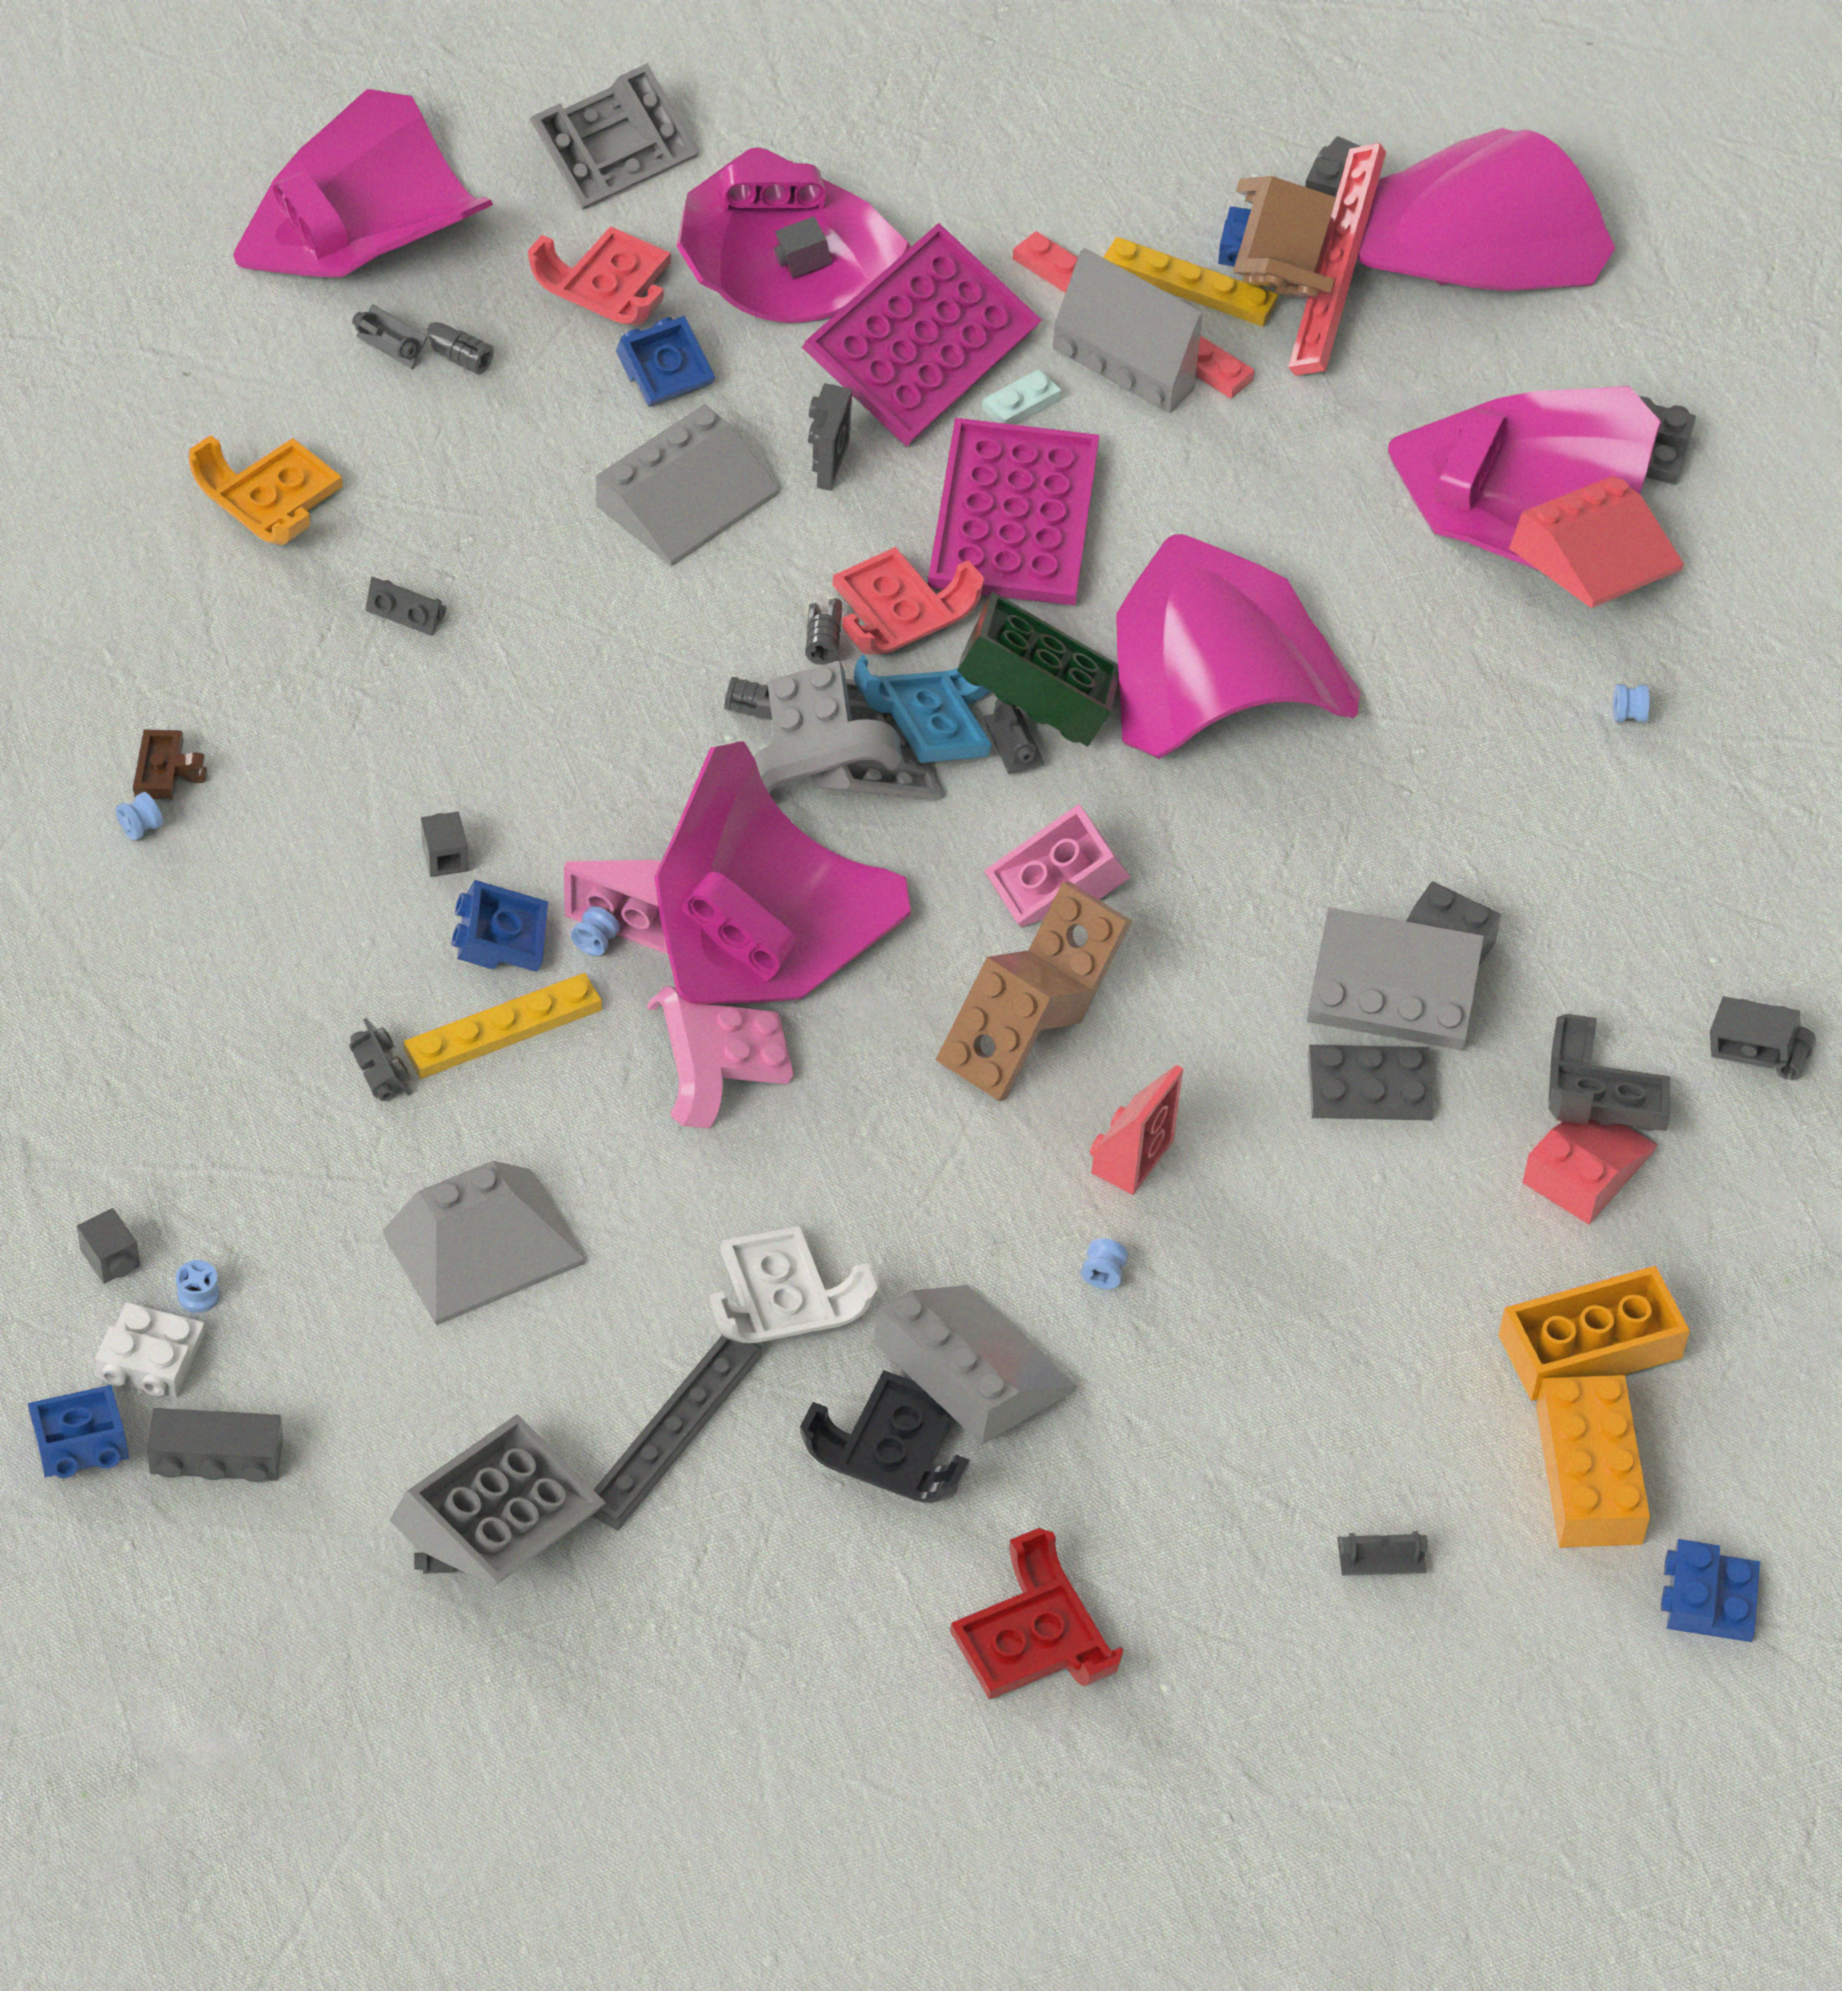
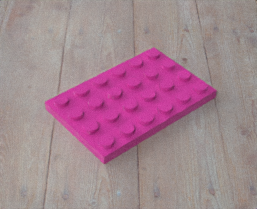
(921, 334)
(1015, 509)

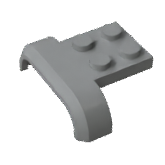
(817, 730)

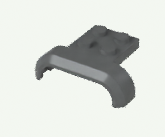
(1601, 1093)

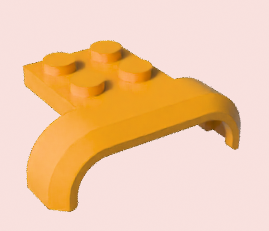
(269, 494)

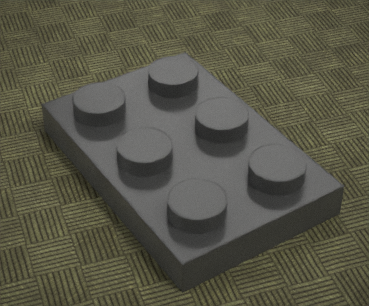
(1370, 1082)

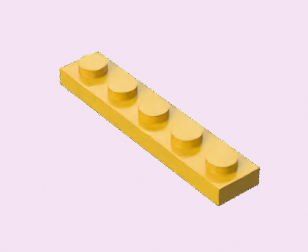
(1193, 282)
(502, 1025)

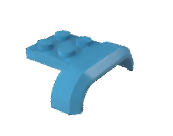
(928, 711)

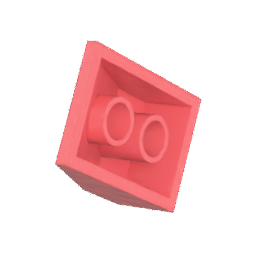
(1139, 1134)
(1585, 1165)

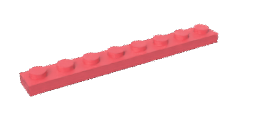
(1338, 258)
(1057, 265)

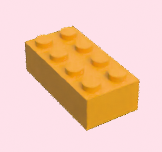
(1595, 1330)
(1592, 1461)

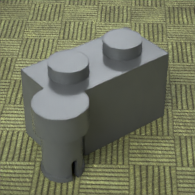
(1758, 1032)

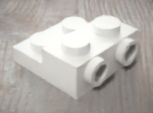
(149, 1350)

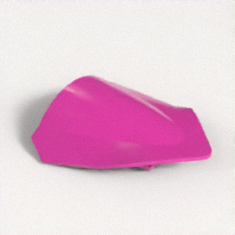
(356, 193)
(1489, 216)
(732, 228)
(1520, 451)
(1213, 639)
(755, 901)

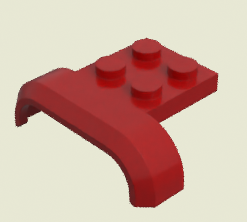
(1036, 1629)

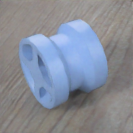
(1631, 703)
(139, 816)
(595, 931)
(1104, 1263)
(203, 1277)

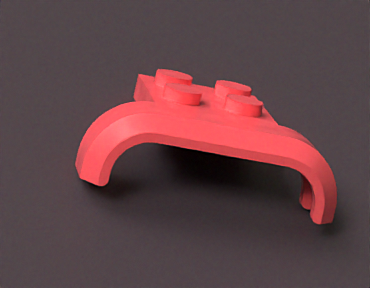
(607, 277)
(899, 603)

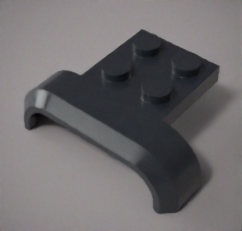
(890, 1442)

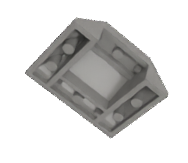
(615, 137)
(871, 776)
(480, 1239)

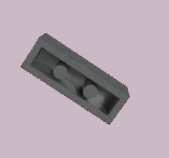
(215, 1444)

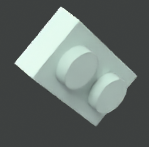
(1021, 399)

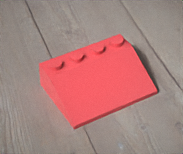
(1596, 542)

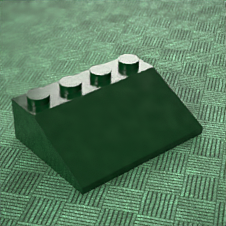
(1040, 670)

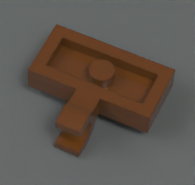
(162, 762)

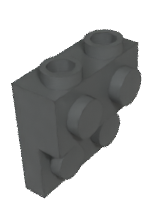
(830, 432)
(1671, 441)

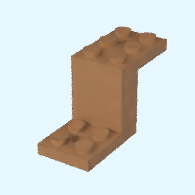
(1284, 236)
(1033, 990)

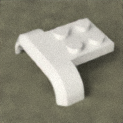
(783, 1289)

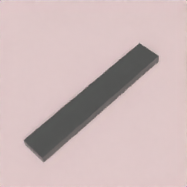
(673, 1428)

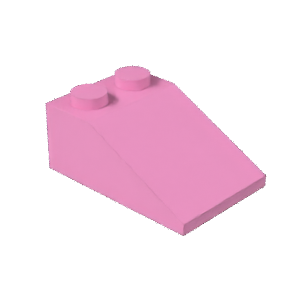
(1059, 853)
(622, 889)

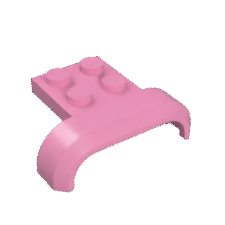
(719, 1044)

